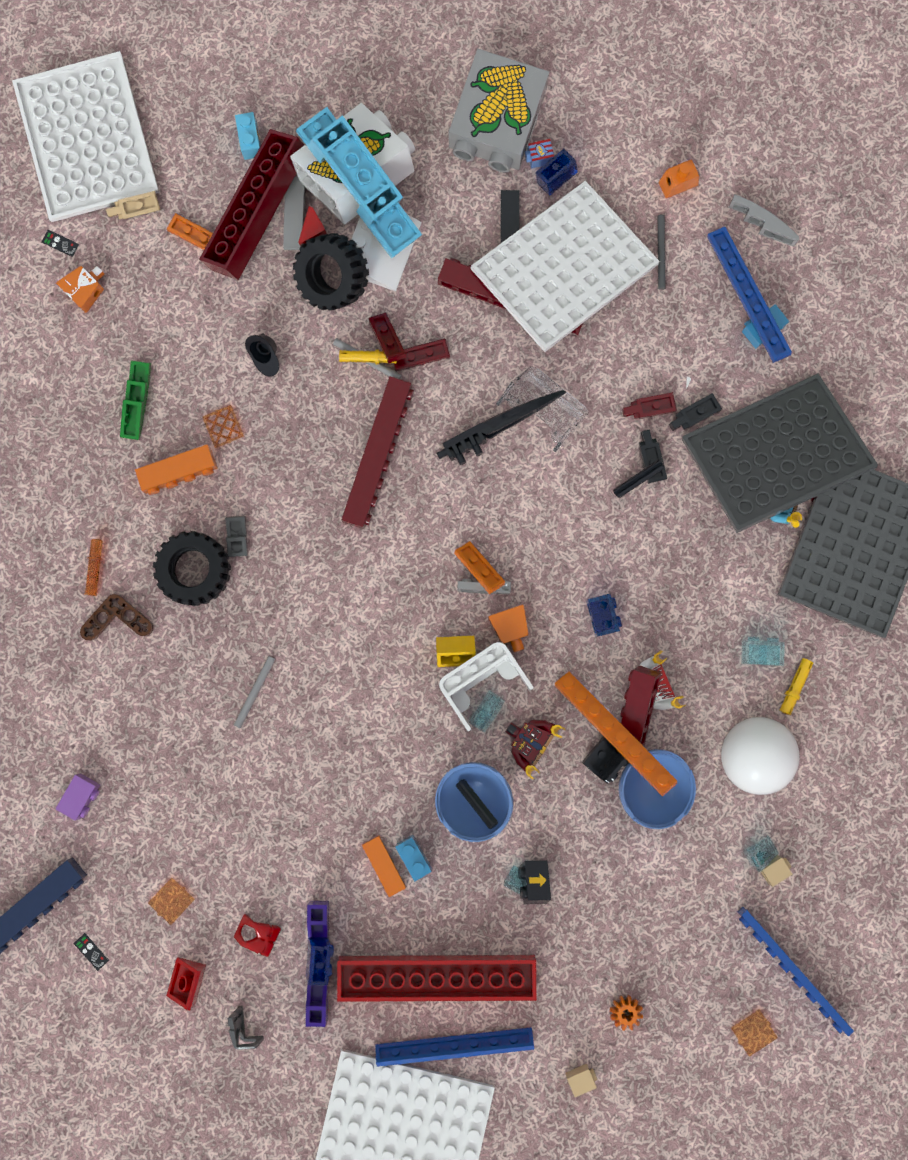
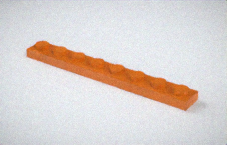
(616, 734)

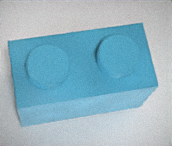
(248, 134)

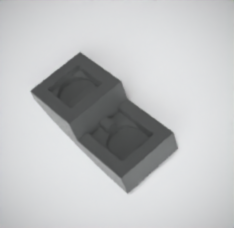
(236, 536)

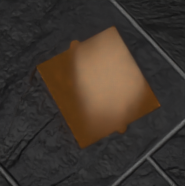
(171, 901)
(754, 1033)

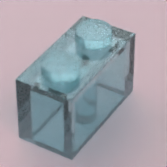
(763, 652)

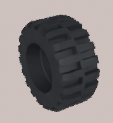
(309, 272)
(167, 561)

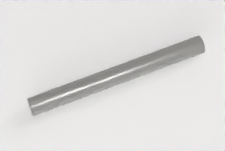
(382, 368)
(254, 692)

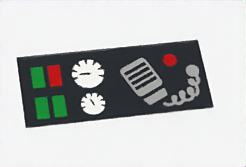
(60, 243)
(91, 951)

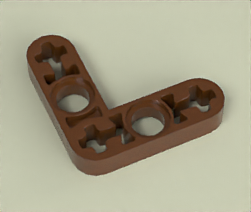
(111, 613)

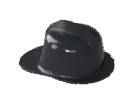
(262, 352)

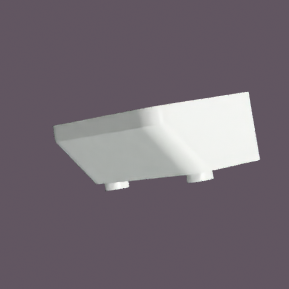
(476, 669)

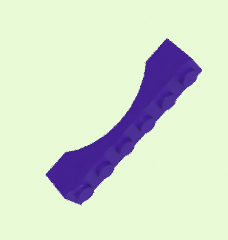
(317, 994)

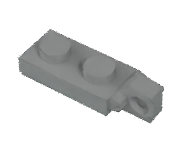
(469, 586)

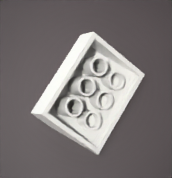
(382, 269)

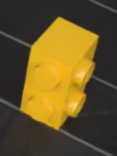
(454, 650)

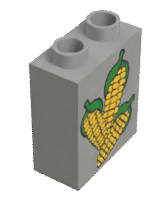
(497, 111)

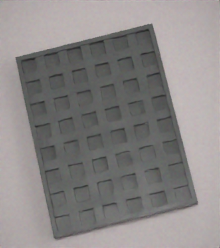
(853, 553)

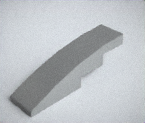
(294, 214)
(770, 225)

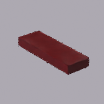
(387, 337)
(423, 354)

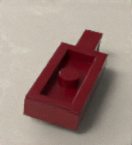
(651, 406)

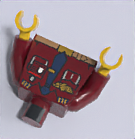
(531, 742)

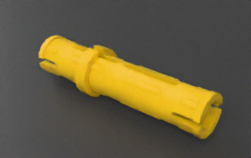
(363, 356)
(796, 686)

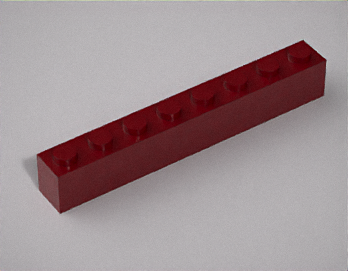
(464, 280)
(376, 453)

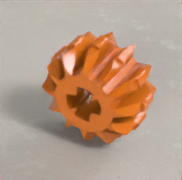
(618, 1012)

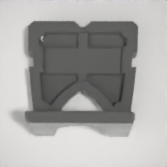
(237, 1029)

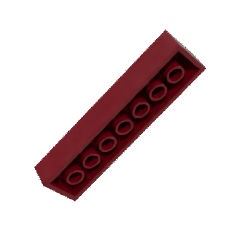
(252, 205)

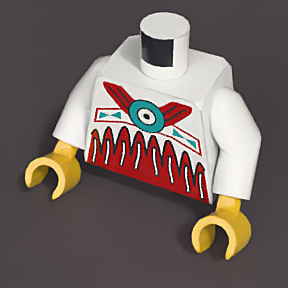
(665, 693)

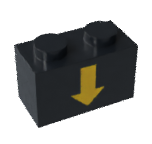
(535, 882)

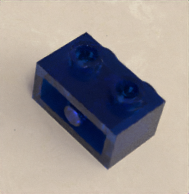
(556, 172)
(603, 615)
(318, 961)

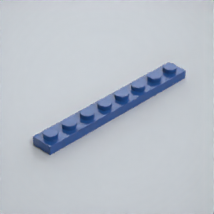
(749, 294)
(799, 978)
(454, 1047)

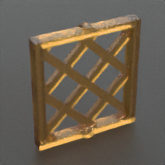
(228, 439)

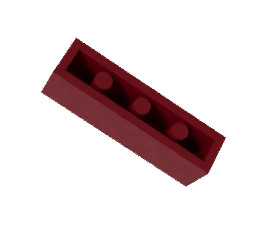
(640, 701)

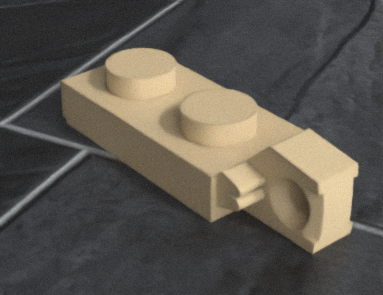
(135, 206)

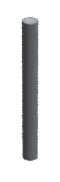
(661, 251)

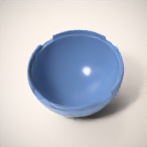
(644, 802)
(459, 815)

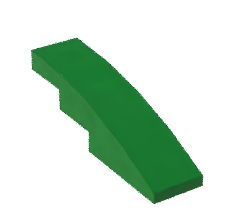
(135, 400)

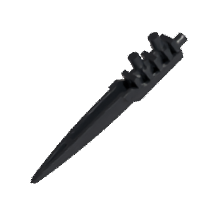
(490, 428)

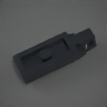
(696, 412)
(650, 453)

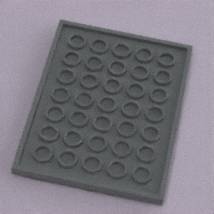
(778, 452)

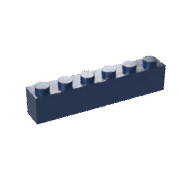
(40, 901)

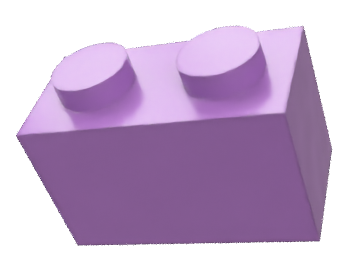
(78, 797)

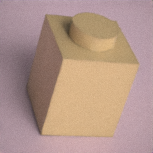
(777, 871)
(581, 1080)

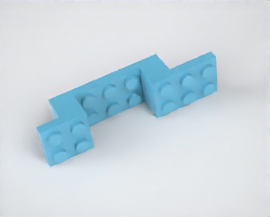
(363, 177)

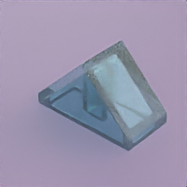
(486, 711)
(761, 853)

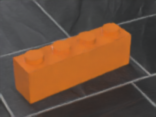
(176, 469)

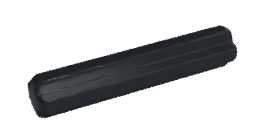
(639, 478)
(477, 804)

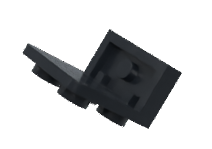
(605, 761)

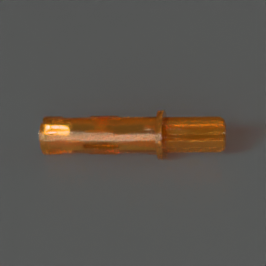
(93, 567)

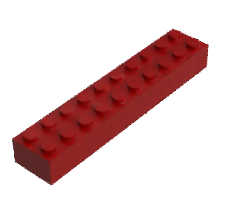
(436, 978)

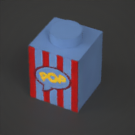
(539, 153)

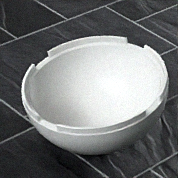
(760, 756)

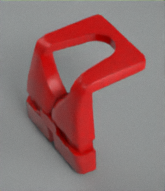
(265, 936)

